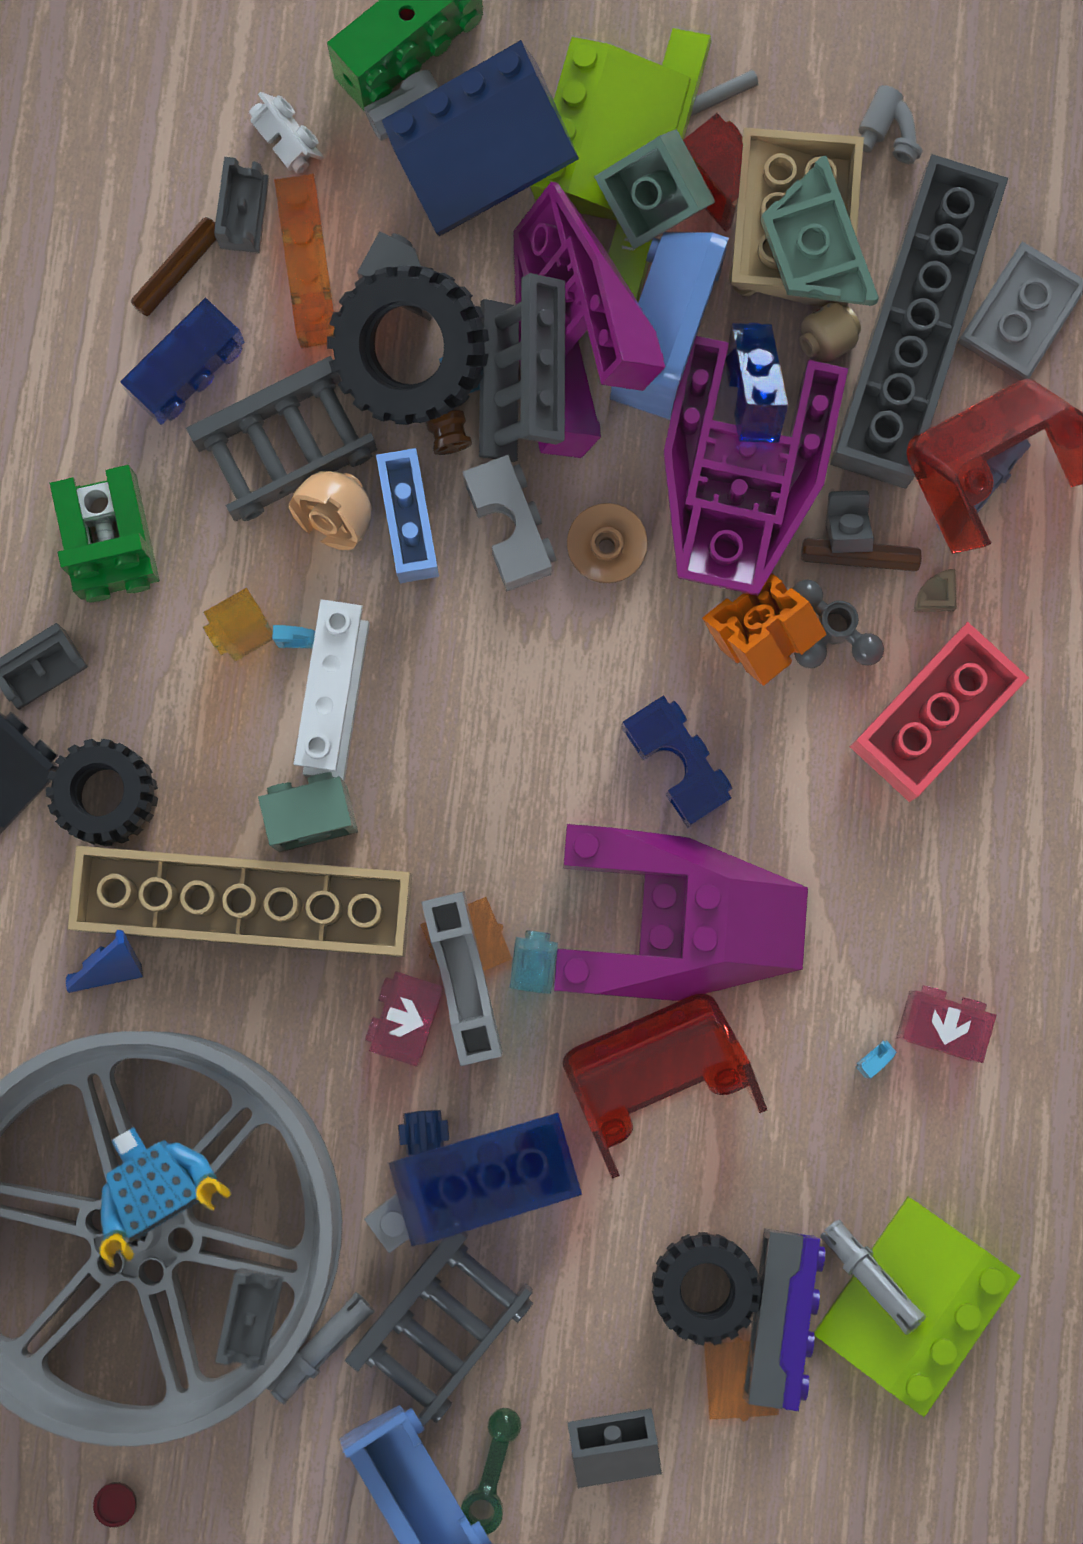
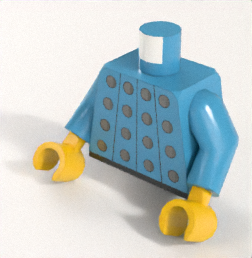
(151, 1190)

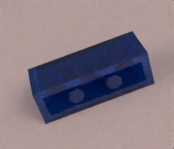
(183, 362)

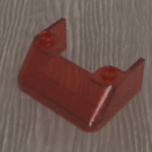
(954, 453)
(653, 1061)

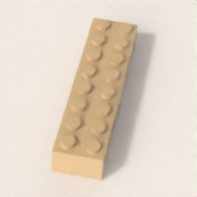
(240, 901)

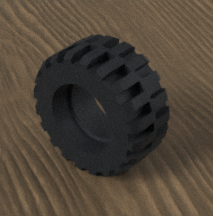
(356, 354)

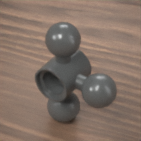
(866, 647)

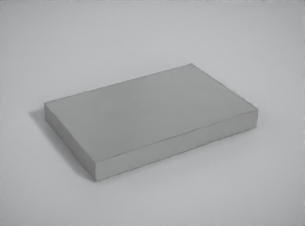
(1023, 312)

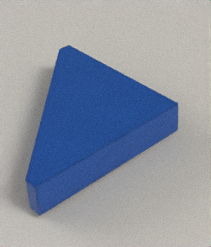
(107, 966)

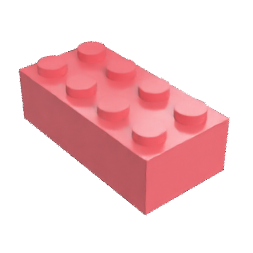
(939, 712)

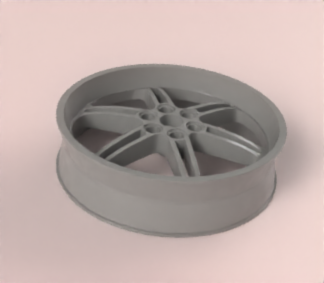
(26, 1379)

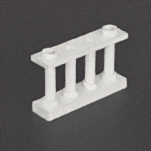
(332, 689)

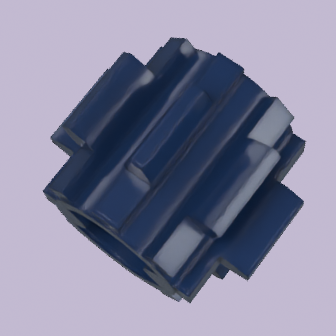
(423, 1131)

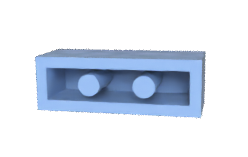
(407, 515)

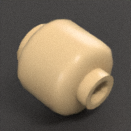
(829, 332)

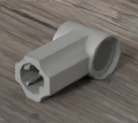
(410, 90)

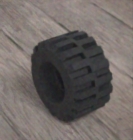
(71, 778)
(732, 1314)

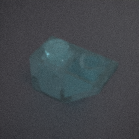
(533, 963)

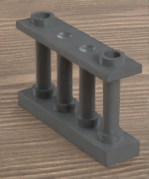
(541, 369)
(249, 417)
(400, 1318)

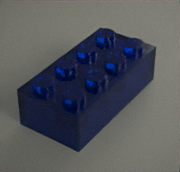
(484, 1179)

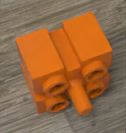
(765, 628)

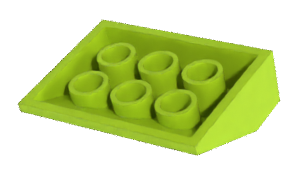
(610, 109)
(946, 1279)

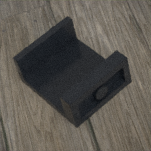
(22, 768)

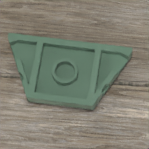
(817, 242)

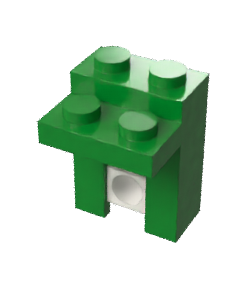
(112, 562)

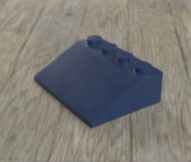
(480, 138)

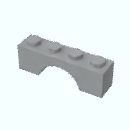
(462, 978)

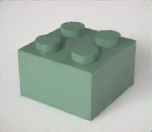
(654, 188)
(307, 812)

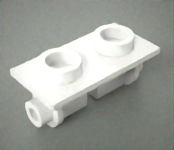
(297, 141)

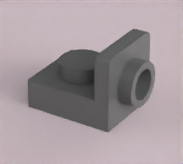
(849, 522)

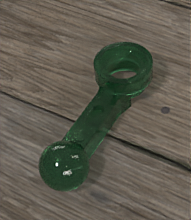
(503, 1427)

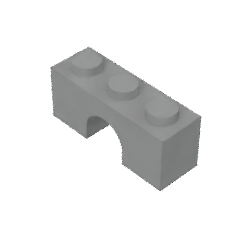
(498, 489)

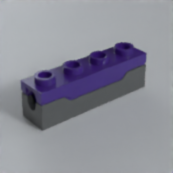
(782, 1322)

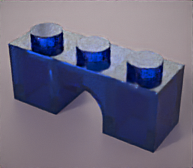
(756, 371)
(661, 729)

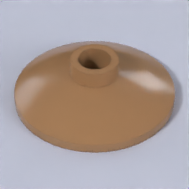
(609, 523)

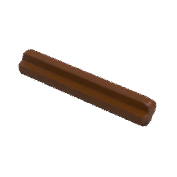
(175, 267)
(882, 557)

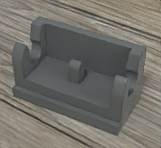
(241, 206)
(39, 666)
(249, 1318)

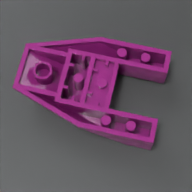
(625, 346)
(742, 500)
(703, 918)

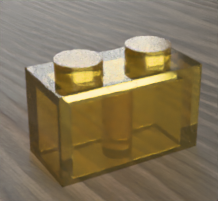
(237, 625)

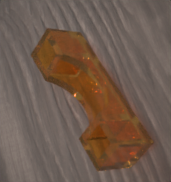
(306, 258)

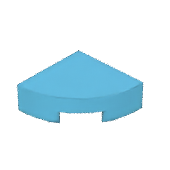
(293, 636)
(876, 1059)

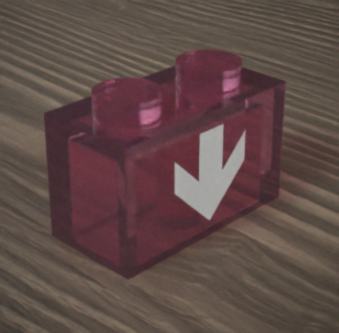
(405, 1018)
(946, 1025)

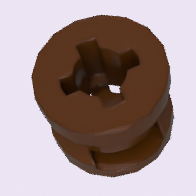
(449, 433)

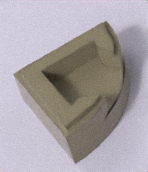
(938, 593)

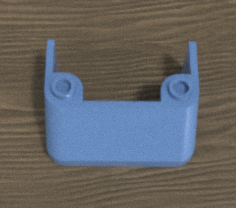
(675, 303)
(407, 1481)

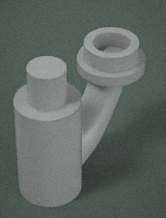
(885, 107)

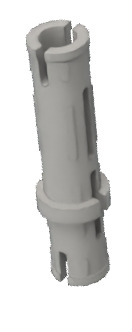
(879, 1284)
(320, 1348)

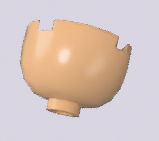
(333, 506)

